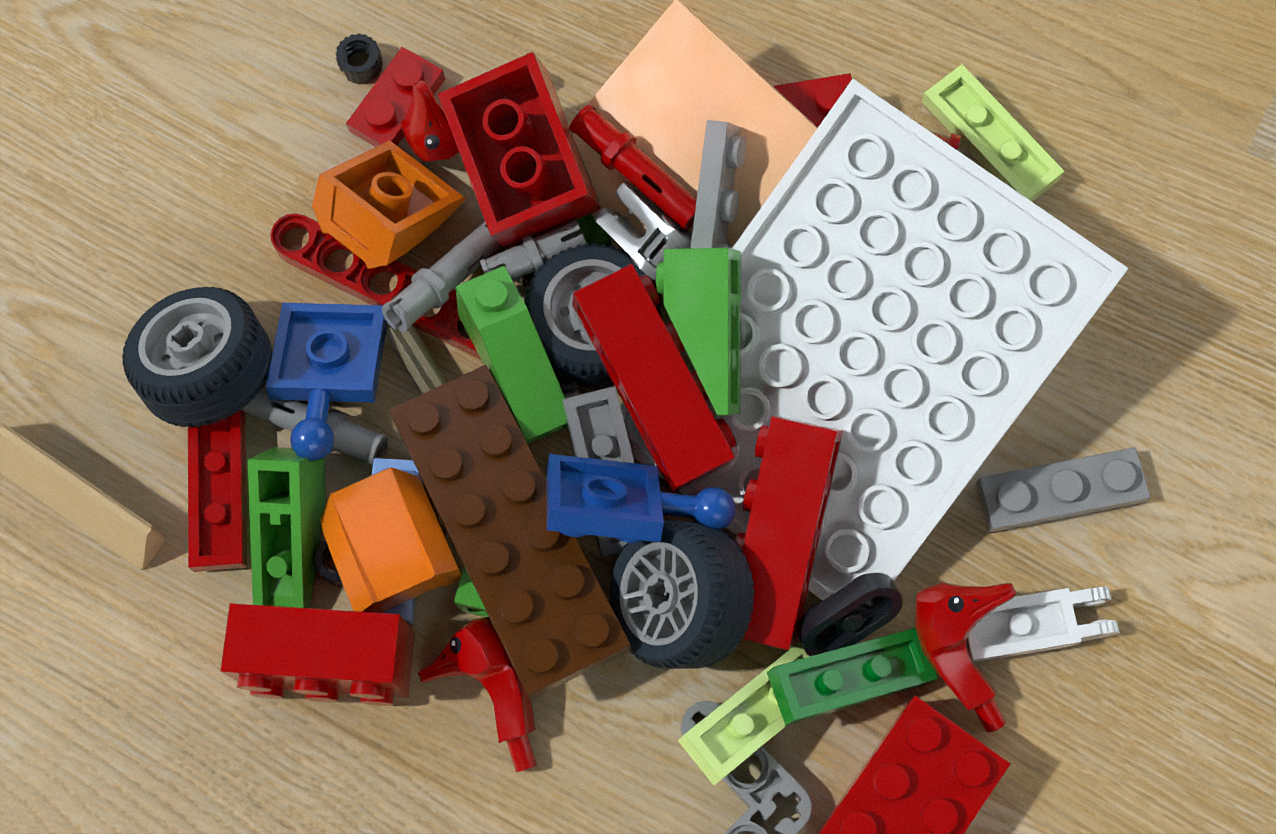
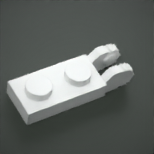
(1038, 624)

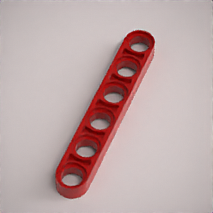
(357, 277)

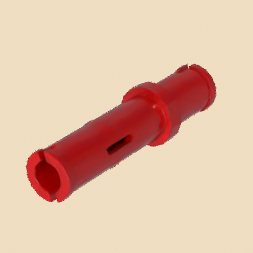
(621, 153)

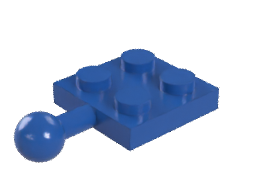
(325, 357)
(623, 500)

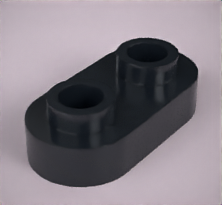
(850, 614)

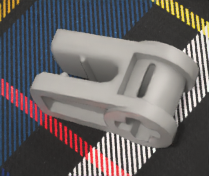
(660, 234)

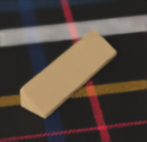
(78, 500)

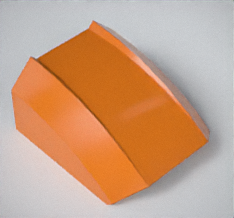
(382, 203)
(387, 541)

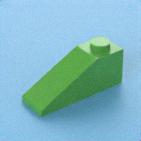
(705, 308)
(512, 351)
(284, 525)

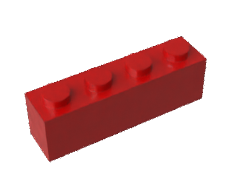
(653, 378)
(786, 523)

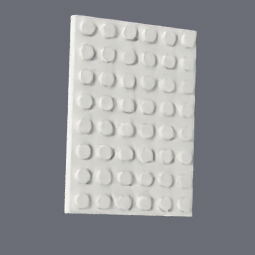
(909, 311)

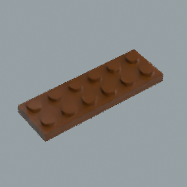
(496, 514)

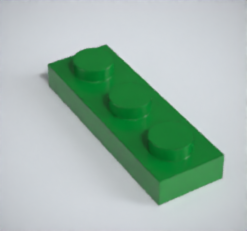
(850, 676)

